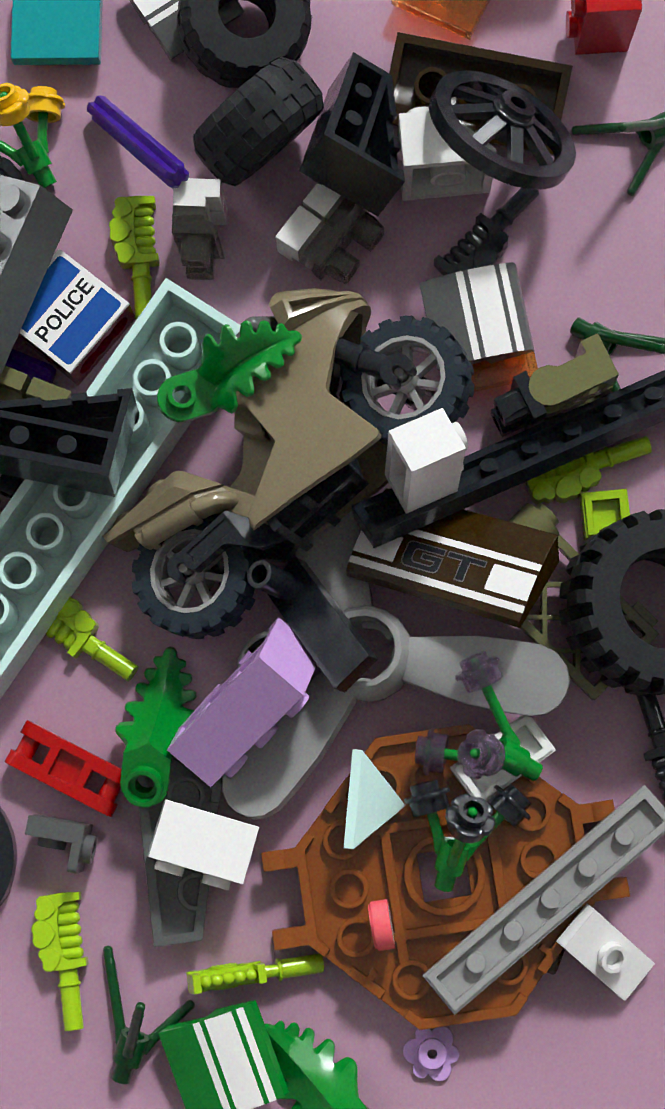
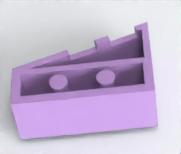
(246, 706)

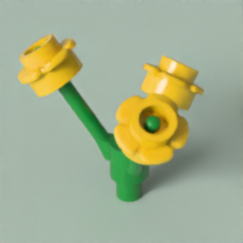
(40, 106)

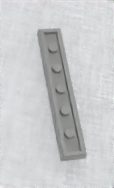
(548, 900)

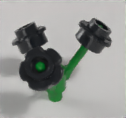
(467, 820)

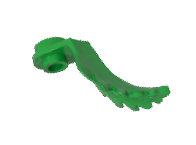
(226, 370)
(154, 728)
(311, 1072)

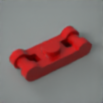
(67, 768)

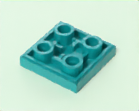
(56, 32)

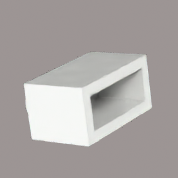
(425, 459)
(203, 844)

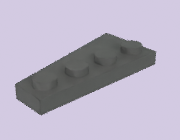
(175, 901)

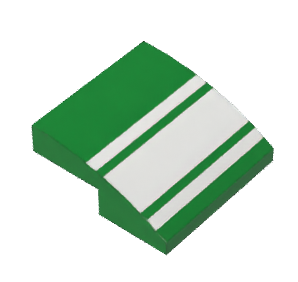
(224, 1059)

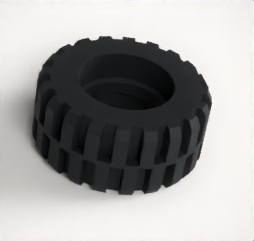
(596, 608)

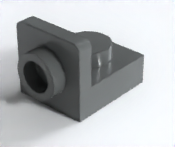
(56, 832)

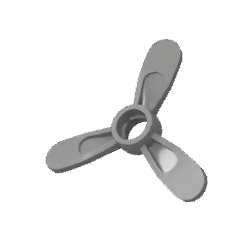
(531, 682)

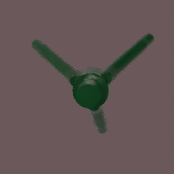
(650, 132)
(613, 338)
(130, 1041)

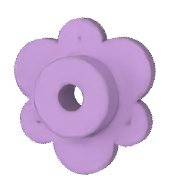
(417, 1050)

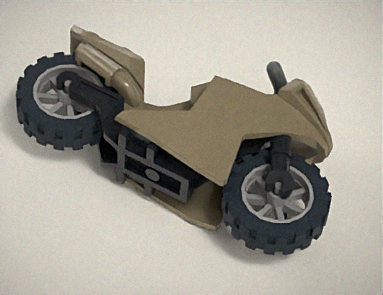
(307, 456)

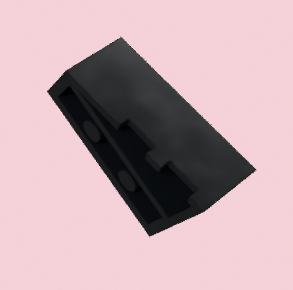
(355, 138)
(68, 440)

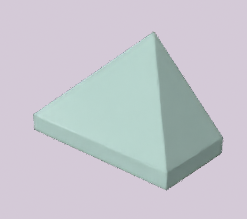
(369, 801)

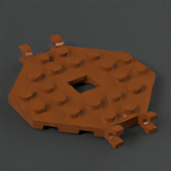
(343, 882)

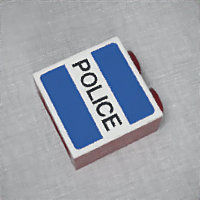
(74, 318)

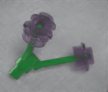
(480, 752)

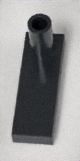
(315, 620)

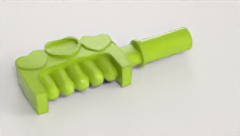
(134, 243)
(583, 473)
(77, 630)
(60, 949)
(232, 974)

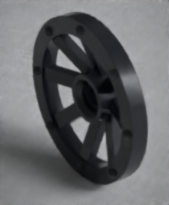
(509, 117)

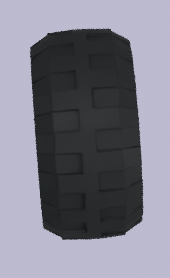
(236, 59)
(258, 121)

